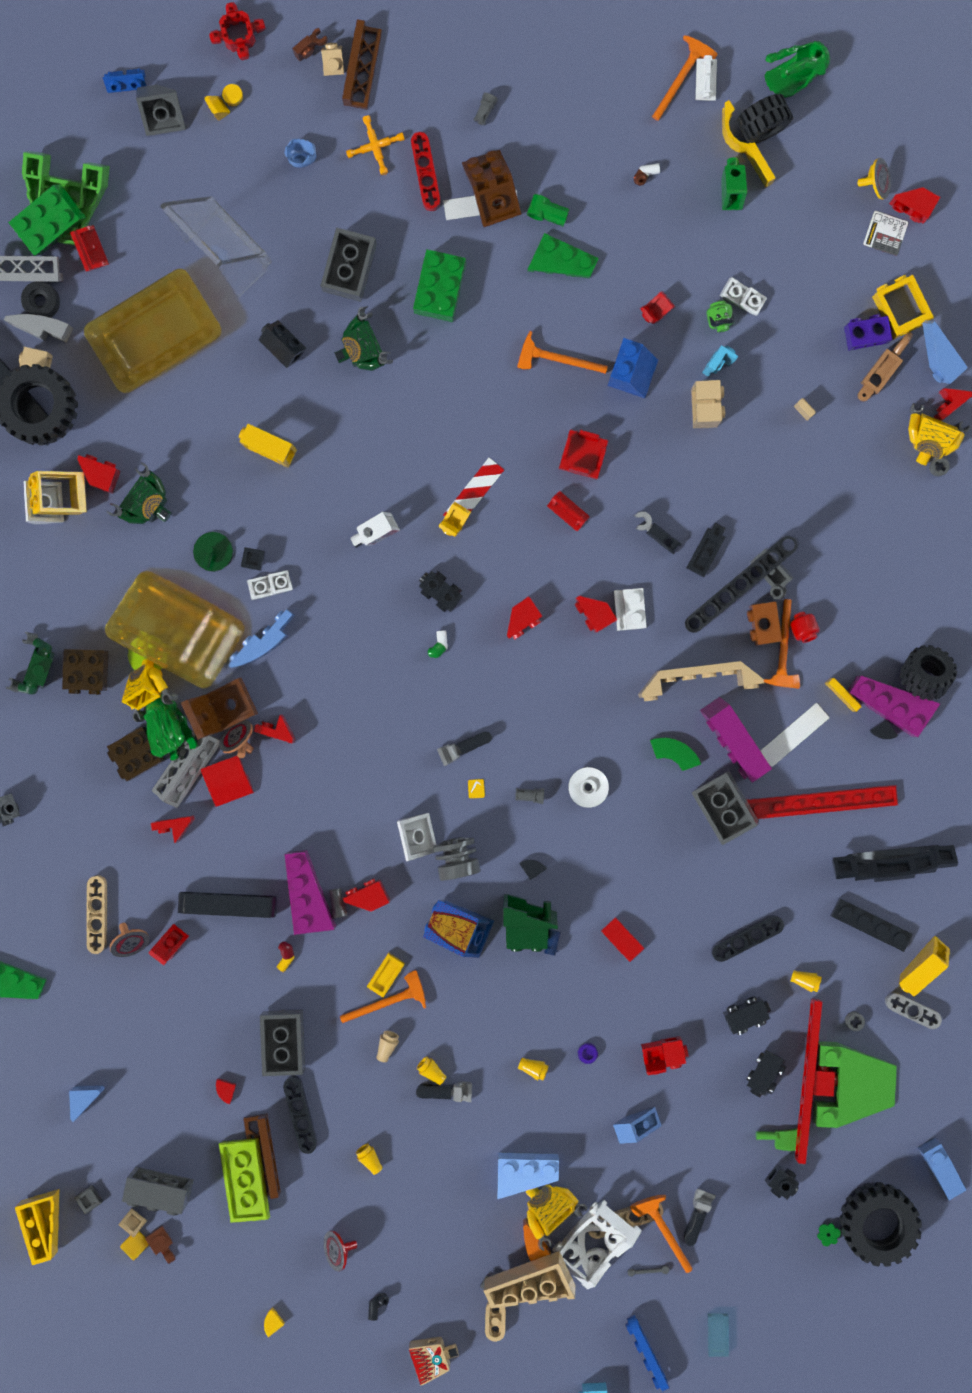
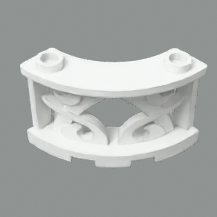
(621, 1231)

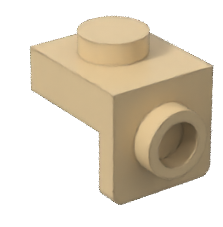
(332, 59)

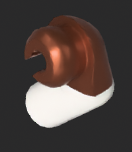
(644, 172)

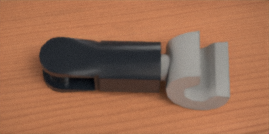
(657, 532)
(451, 752)
(461, 1091)
(702, 1204)

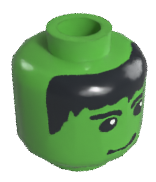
(720, 316)

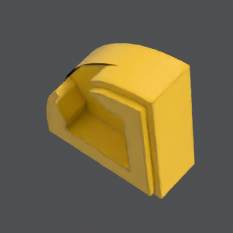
(272, 1322)

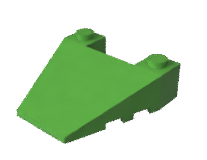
(84, 193)
(863, 1086)

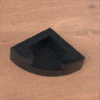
(884, 730)
(532, 868)

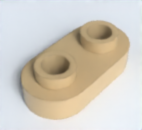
(495, 1318)

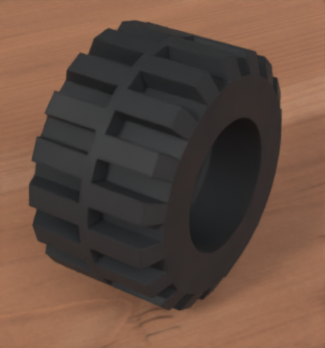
(765, 118)
(935, 662)

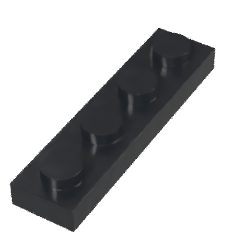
(871, 924)

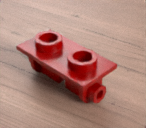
(568, 511)

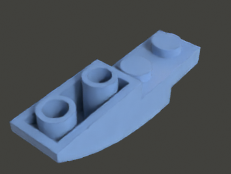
(257, 647)

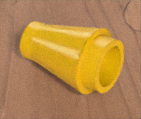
(806, 980)
(534, 1068)
(430, 1070)
(368, 1157)

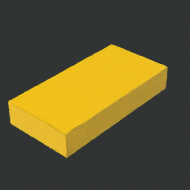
(843, 694)
(385, 975)

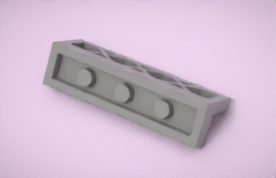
(12, 276)
(187, 772)

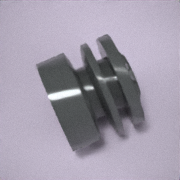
(456, 858)

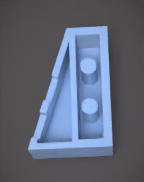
(525, 1171)

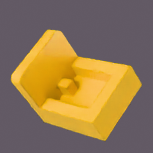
(454, 519)

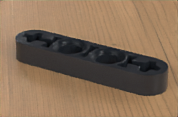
(749, 942)
(296, 1115)

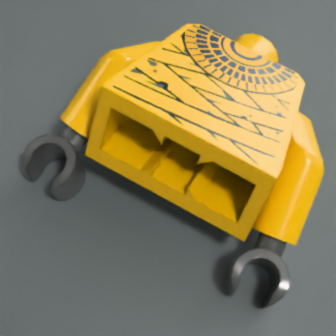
(933, 436)
(144, 687)
(549, 1209)

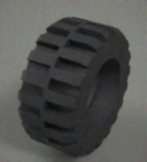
(60, 416)
(894, 1246)

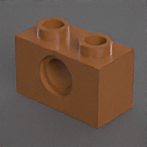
(770, 613)

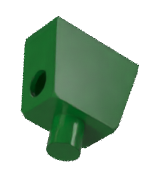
(733, 185)

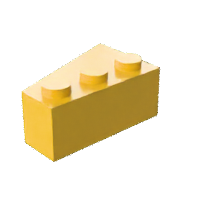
(39, 1225)

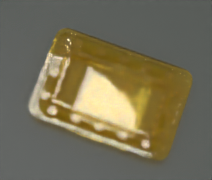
(152, 331)
(174, 629)

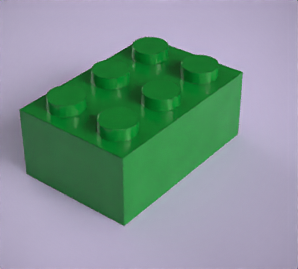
(47, 220)
(439, 285)

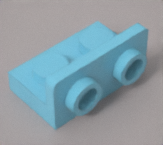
(721, 356)

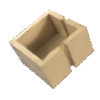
(707, 404)

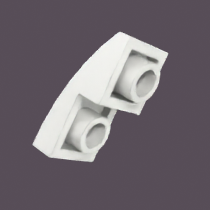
(743, 297)
(269, 585)

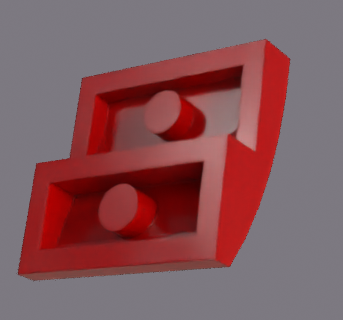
(227, 781)

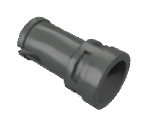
(487, 104)
(535, 795)
(338, 908)

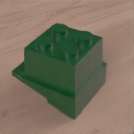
(527, 924)

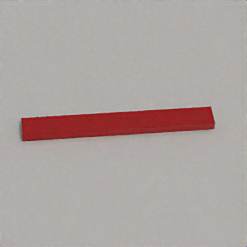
(824, 802)
(808, 1081)

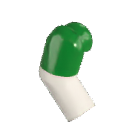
(440, 647)

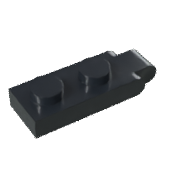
(707, 550)

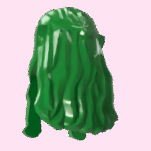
(798, 72)
(165, 729)

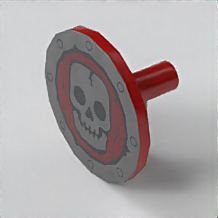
(336, 1250)

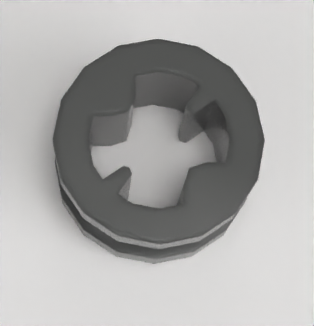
(939, 473)
(850, 1016)

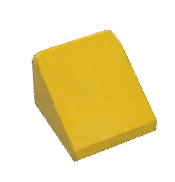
(217, 106)
(134, 1246)

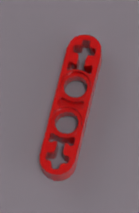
(427, 171)

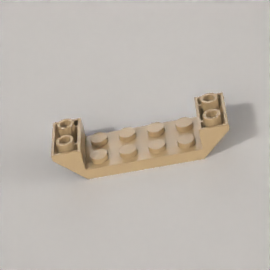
(745, 677)

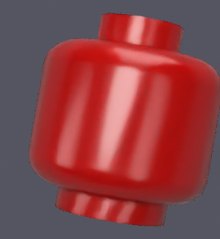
(805, 627)

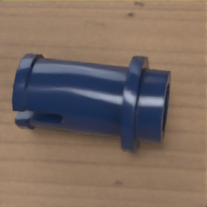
(553, 939)

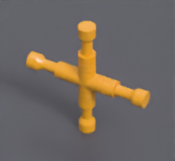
(375, 145)

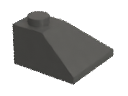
(159, 109)

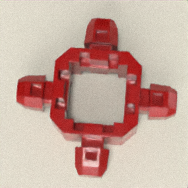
(233, 17)

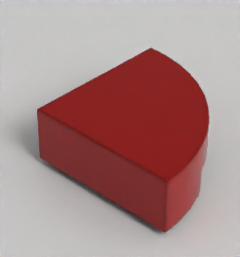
(225, 1090)

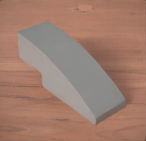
(40, 326)

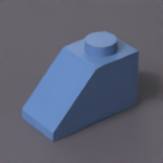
(637, 1126)

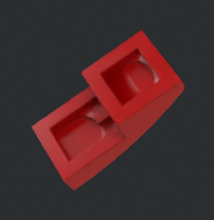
(622, 939)

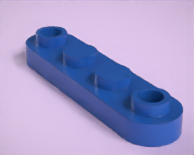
(651, 1362)

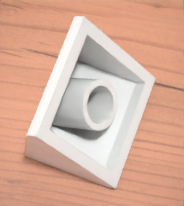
(50, 499)
(416, 836)

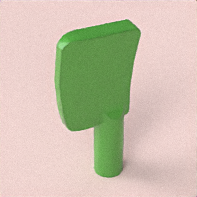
(784, 1139)

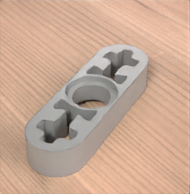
(928, 1011)

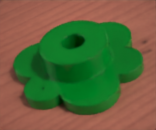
(826, 1239)

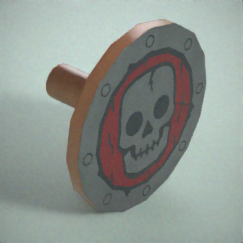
(236, 739)
(129, 941)

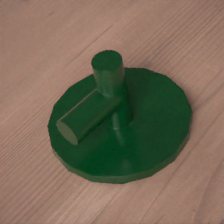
(213, 551)

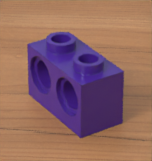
(869, 337)

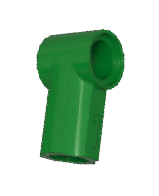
(543, 209)

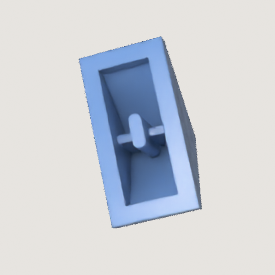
(81, 1098)

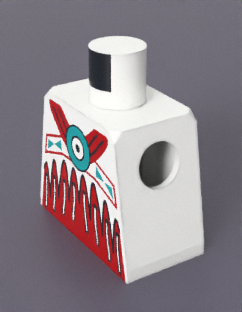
(382, 525)

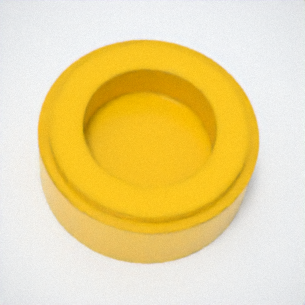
(232, 95)

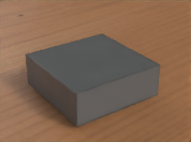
(88, 1199)

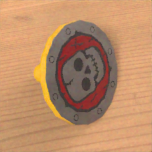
(878, 177)

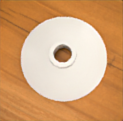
(599, 787)

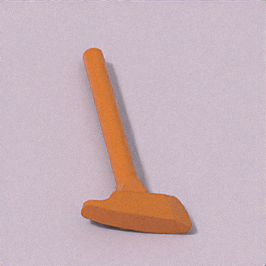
(697, 51)
(530, 351)
(781, 678)
(414, 991)
(650, 1205)

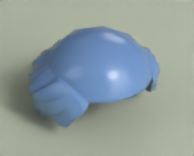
(300, 153)

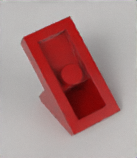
(954, 398)
(281, 732)
(178, 825)
(168, 944)

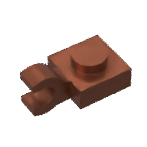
(306, 46)
(160, 1242)

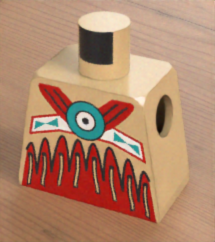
(431, 1358)

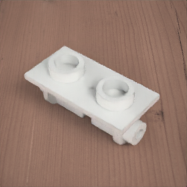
(706, 78)

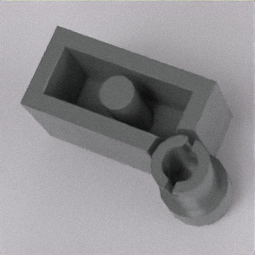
(777, 578)

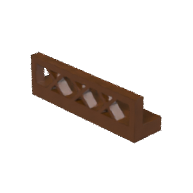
(354, 62)
(267, 1153)

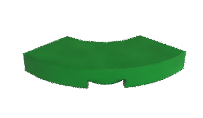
(676, 751)

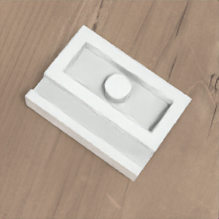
(630, 609)

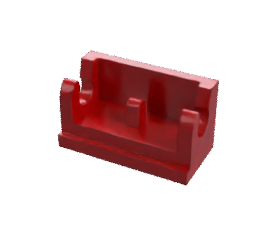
(89, 248)

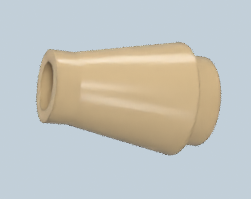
(387, 1044)

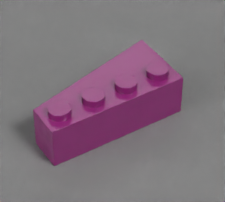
(893, 704)
(735, 739)
(307, 900)

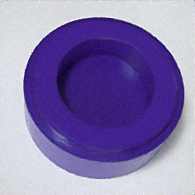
(587, 1053)

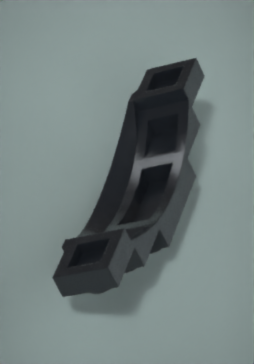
(894, 863)

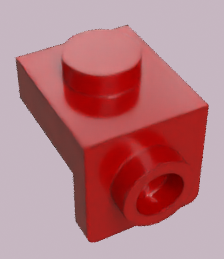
(657, 308)
(653, 1058)

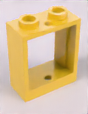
(884, 309)
(267, 445)
(77, 492)

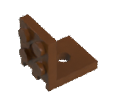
(492, 181)
(211, 713)

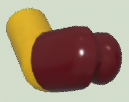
(287, 956)

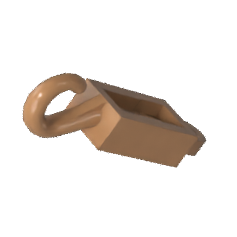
(884, 367)

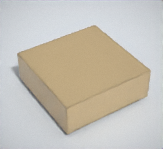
(804, 409)
(132, 1222)

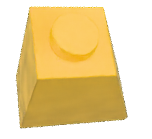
(925, 967)

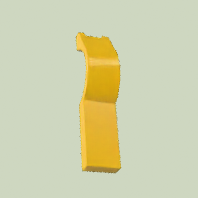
(750, 149)

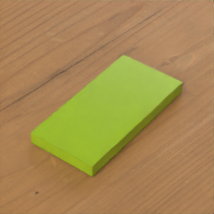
(244, 1180)

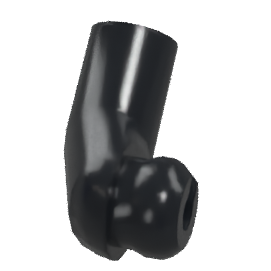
(375, 1303)

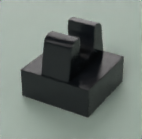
(252, 559)

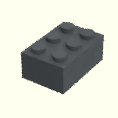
(348, 264)
(725, 808)
(282, 1043)
(157, 1191)

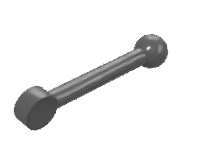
(664, 1269)

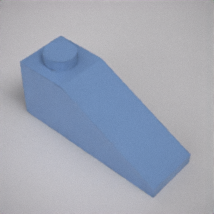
(942, 356)
(942, 1168)

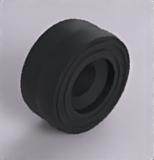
(38, 288)

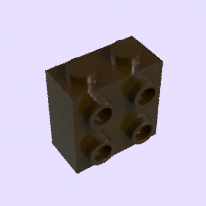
(85, 671)
(133, 755)

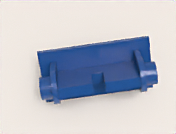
(118, 82)

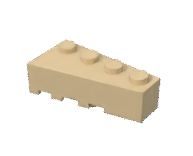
(531, 1282)

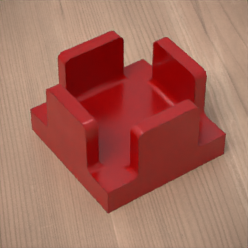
(583, 454)

